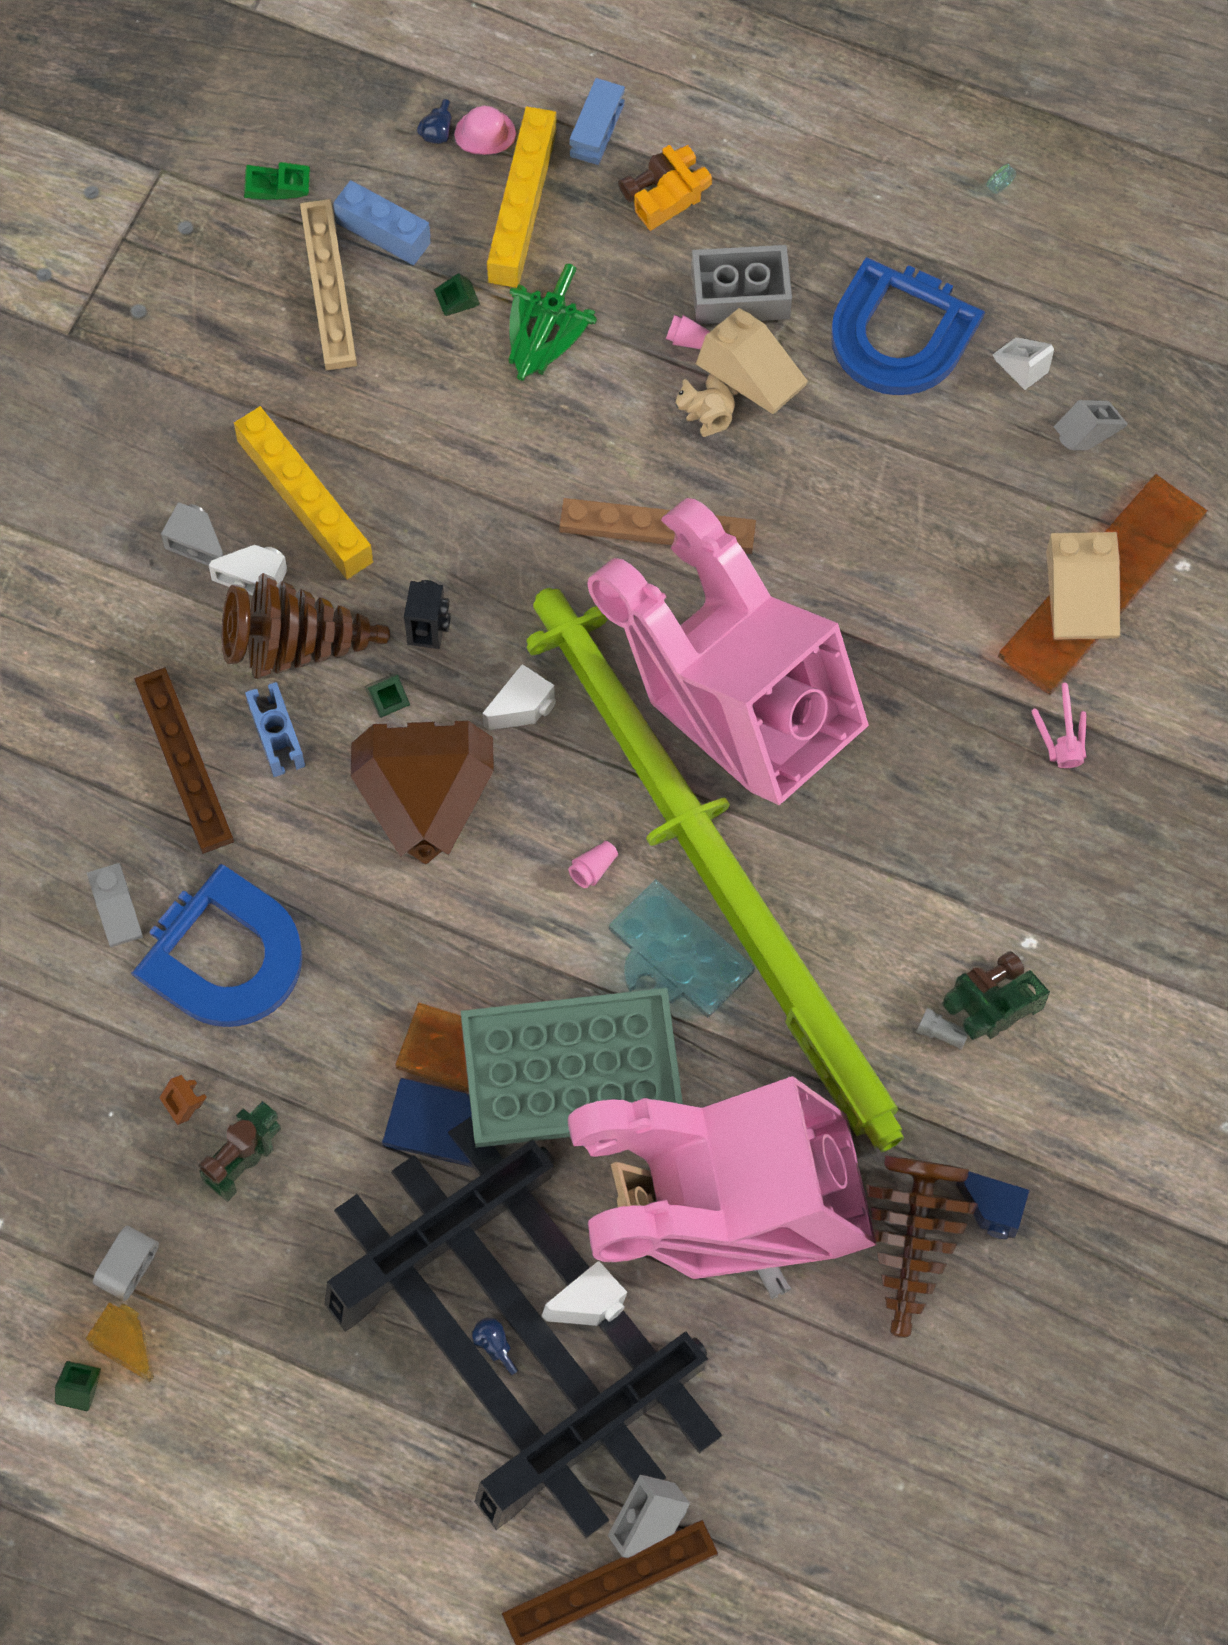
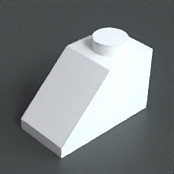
(246, 565)
(520, 701)
(587, 1299)

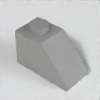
(1089, 424)
(191, 534)
(114, 905)
(648, 1515)

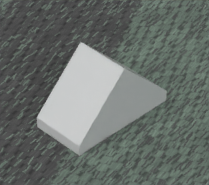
(1025, 360)

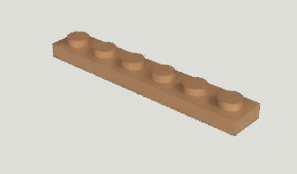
(638, 523)

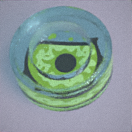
(1001, 179)

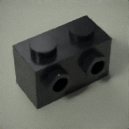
(426, 614)

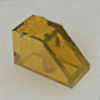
(122, 1339)

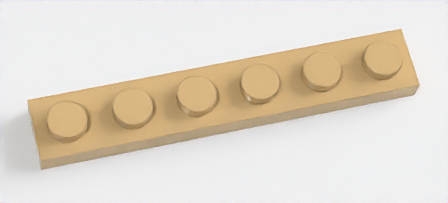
(328, 285)

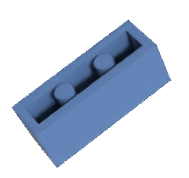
(382, 222)

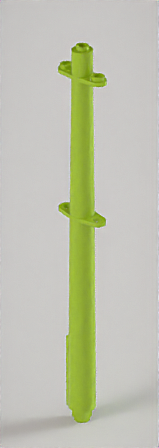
(807, 1009)

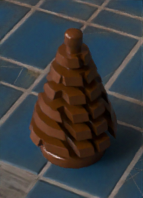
(288, 628)
(914, 1240)

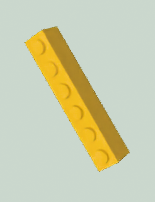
(521, 197)
(303, 492)

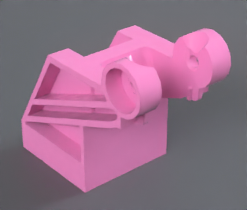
(746, 672)
(733, 1182)

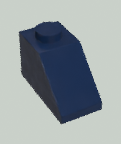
(999, 1204)

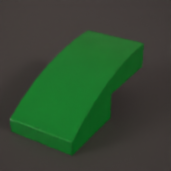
(280, 183)

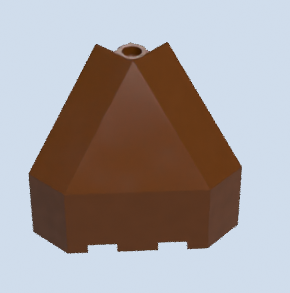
(422, 781)

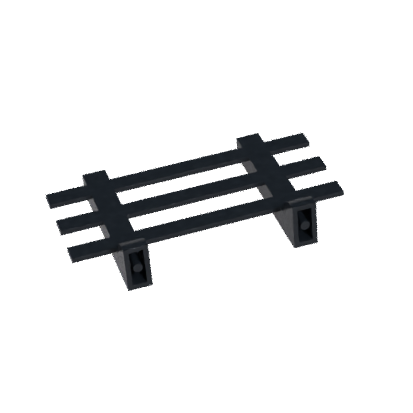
(598, 1416)

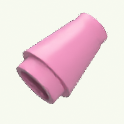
(686, 333)
(591, 866)

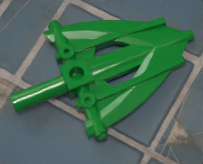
(534, 353)

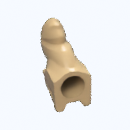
(711, 406)

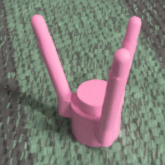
(1068, 751)

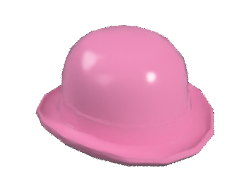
(485, 131)

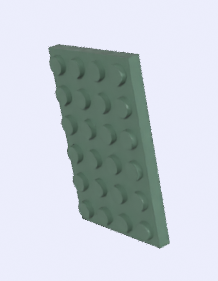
(550, 1057)

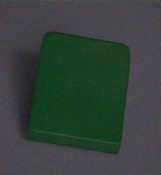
(456, 295)
(387, 695)
(77, 1386)

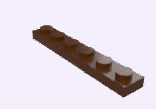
(184, 760)
(609, 1584)

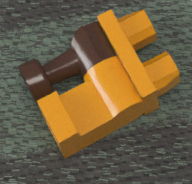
(674, 184)

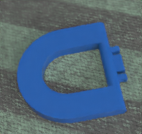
(906, 374)
(215, 1003)

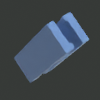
(597, 121)
(271, 718)

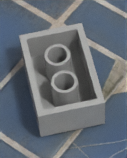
(741, 278)

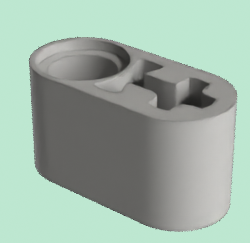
(125, 1263)

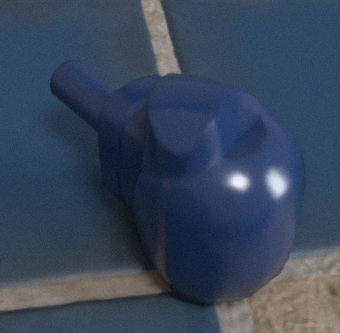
(436, 125)
(492, 1338)

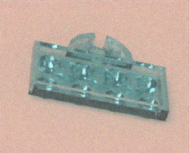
(678, 951)

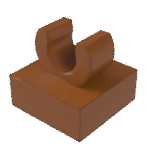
(180, 1099)

